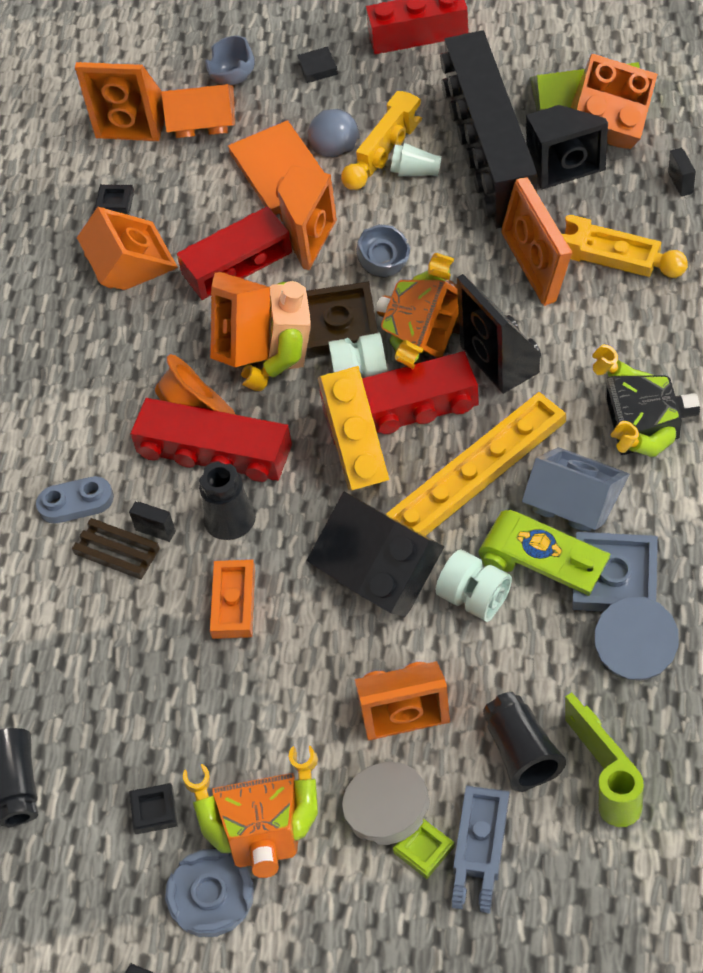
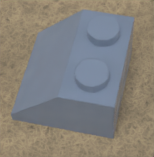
(573, 488)

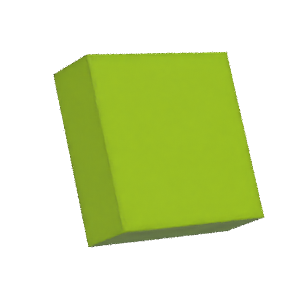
(424, 849)

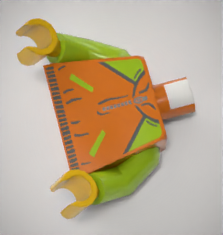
(421, 312)
(258, 817)

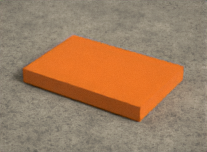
(268, 157)
(536, 241)

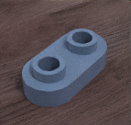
(74, 499)

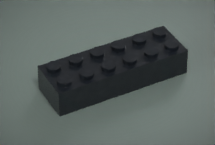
(485, 121)

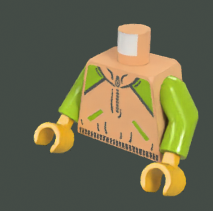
(287, 334)

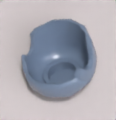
(230, 61)
(333, 133)
(380, 245)

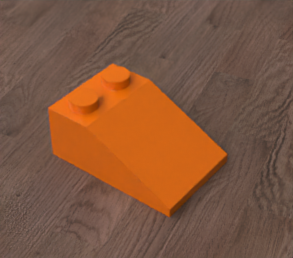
(121, 101)

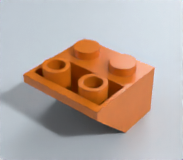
(619, 95)
(239, 320)

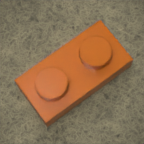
(232, 599)

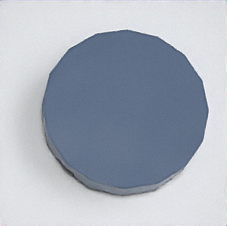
(636, 638)
(219, 904)

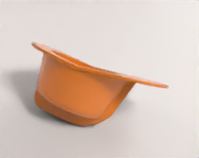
(185, 387)

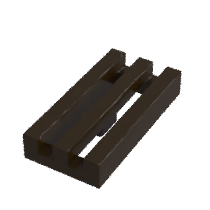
(89, 536)

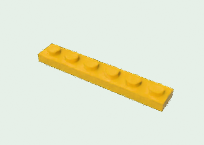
(479, 465)

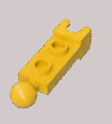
(388, 132)
(620, 249)

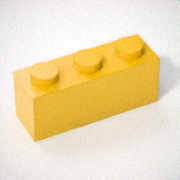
(353, 428)

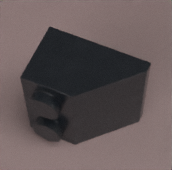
(566, 144)

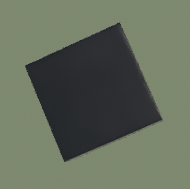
(317, 64)
(681, 171)
(115, 198)
(152, 521)
(153, 808)

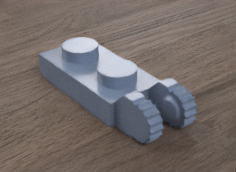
(480, 843)

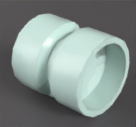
(366, 354)
(469, 583)

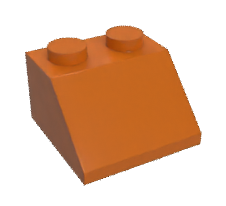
(199, 109)
(306, 210)
(124, 249)
(403, 699)

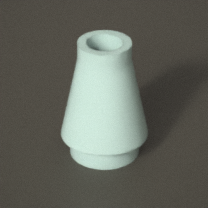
(414, 162)

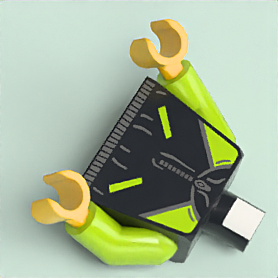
(642, 406)

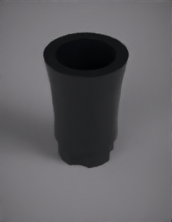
(225, 502)
(522, 743)
(17, 782)

